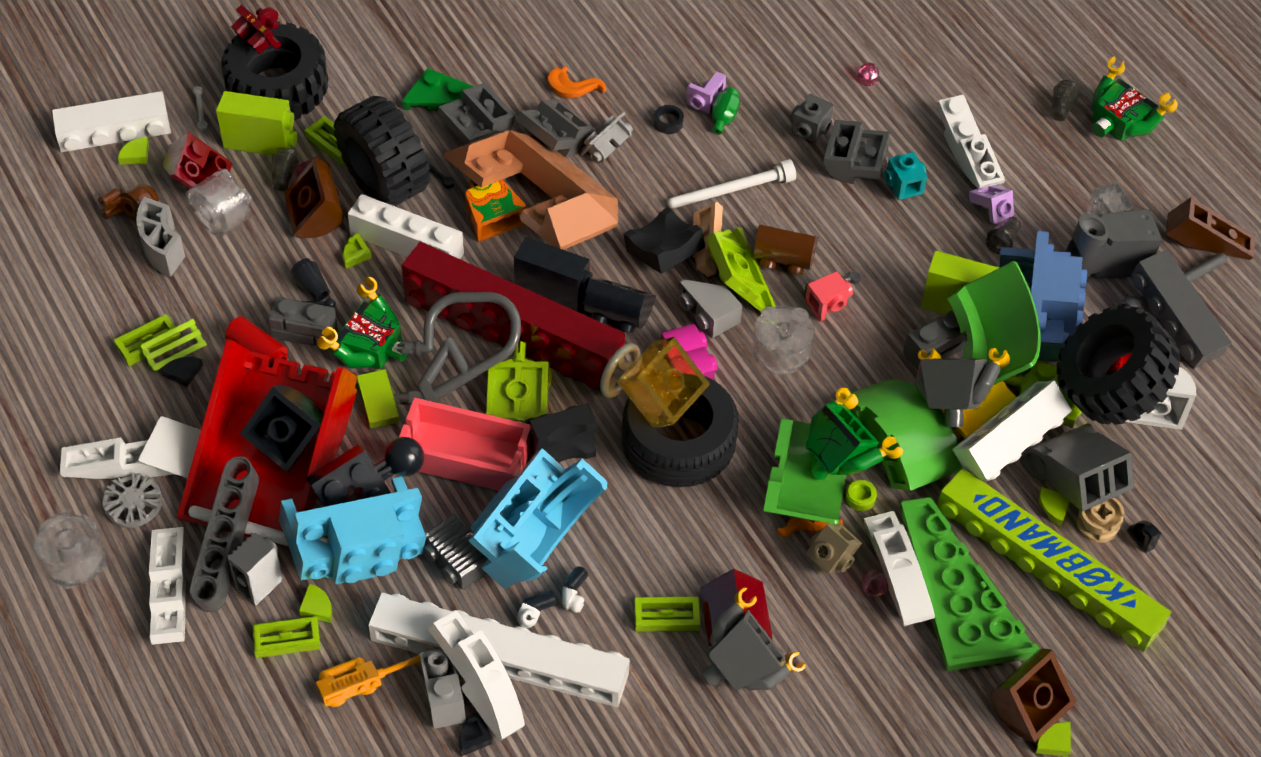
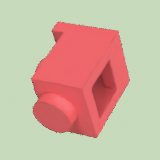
(828, 294)

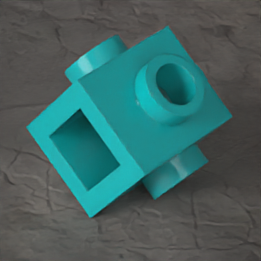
(906, 175)

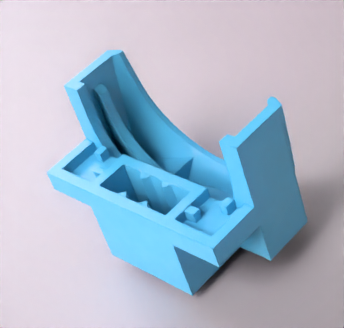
(533, 516)
(363, 535)

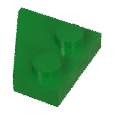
(434, 90)

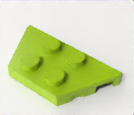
(739, 267)

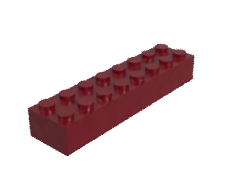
(551, 331)

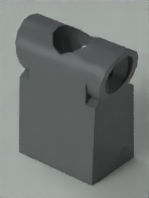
(1114, 242)
(1082, 466)

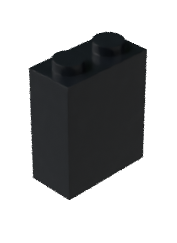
(552, 273)

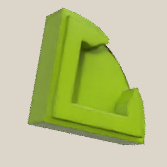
(135, 152)
(355, 251)
(1053, 505)
(316, 604)
(1056, 740)

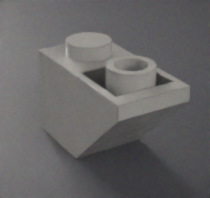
(711, 306)
(442, 689)

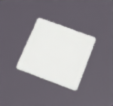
(171, 447)

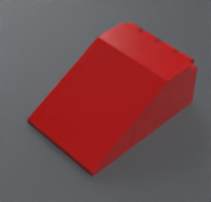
(236, 394)

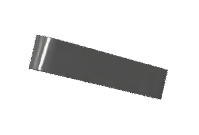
(220, 520)

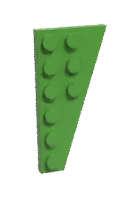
(968, 609)

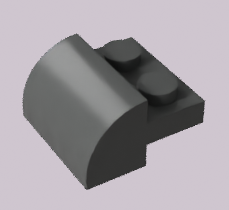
(477, 114)
(556, 127)
(855, 151)

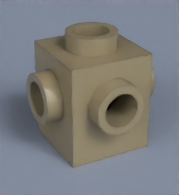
(833, 549)

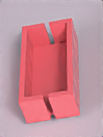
(468, 443)

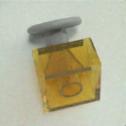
(658, 381)

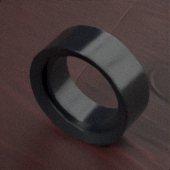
(668, 128)

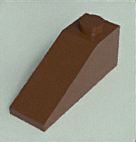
(1206, 230)

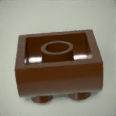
(314, 202)
(785, 248)
(1034, 696)

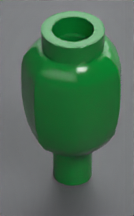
(725, 109)

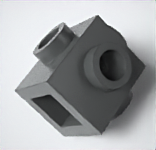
(812, 118)

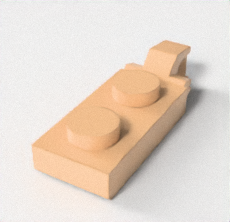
(710, 221)

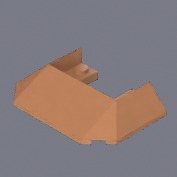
(578, 203)

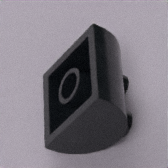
(619, 303)
(283, 425)

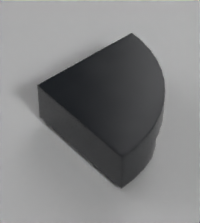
(182, 369)
(1145, 535)
(474, 735)

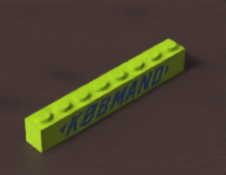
(1053, 560)

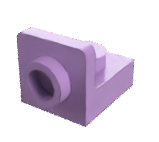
(703, 97)
(996, 199)

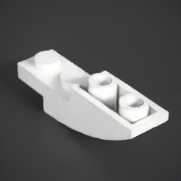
(967, 144)
(900, 568)
(485, 676)

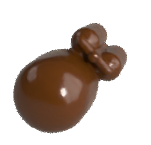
(117, 202)

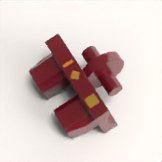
(263, 36)

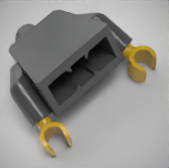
(957, 382)
(745, 651)

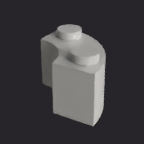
(159, 241)

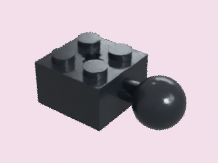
(354, 467)

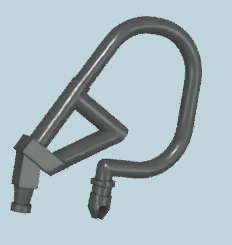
(450, 348)

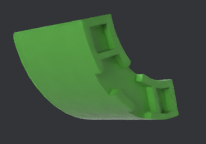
(999, 315)
(901, 412)
(792, 486)

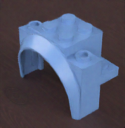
(1054, 288)

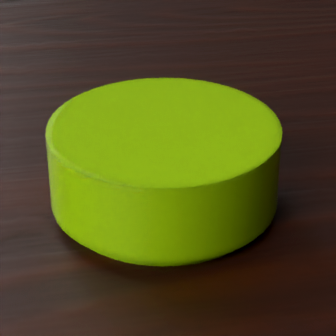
(861, 495)

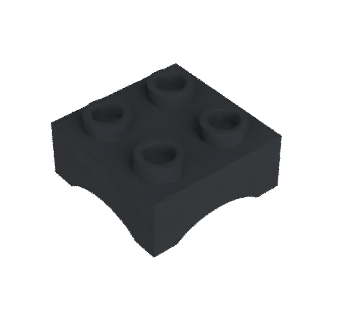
(664, 241)
(565, 433)

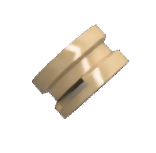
(1101, 521)

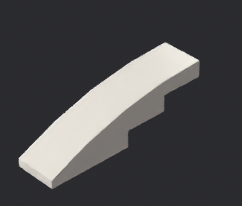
(106, 460)
(167, 585)

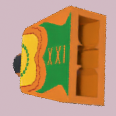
(493, 209)

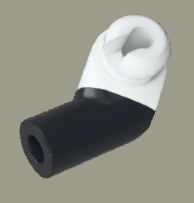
(570, 599)
(532, 606)

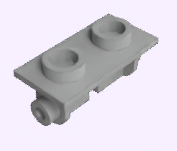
(613, 130)

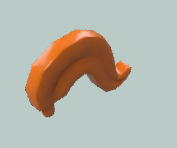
(564, 87)

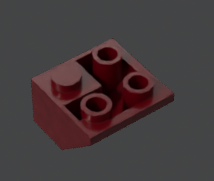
(193, 161)

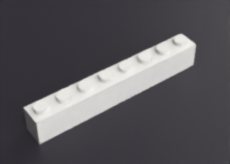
(525, 655)

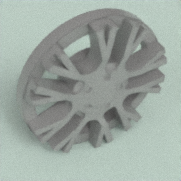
(132, 500)

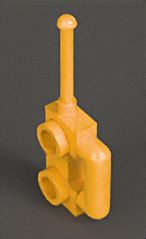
(354, 678)

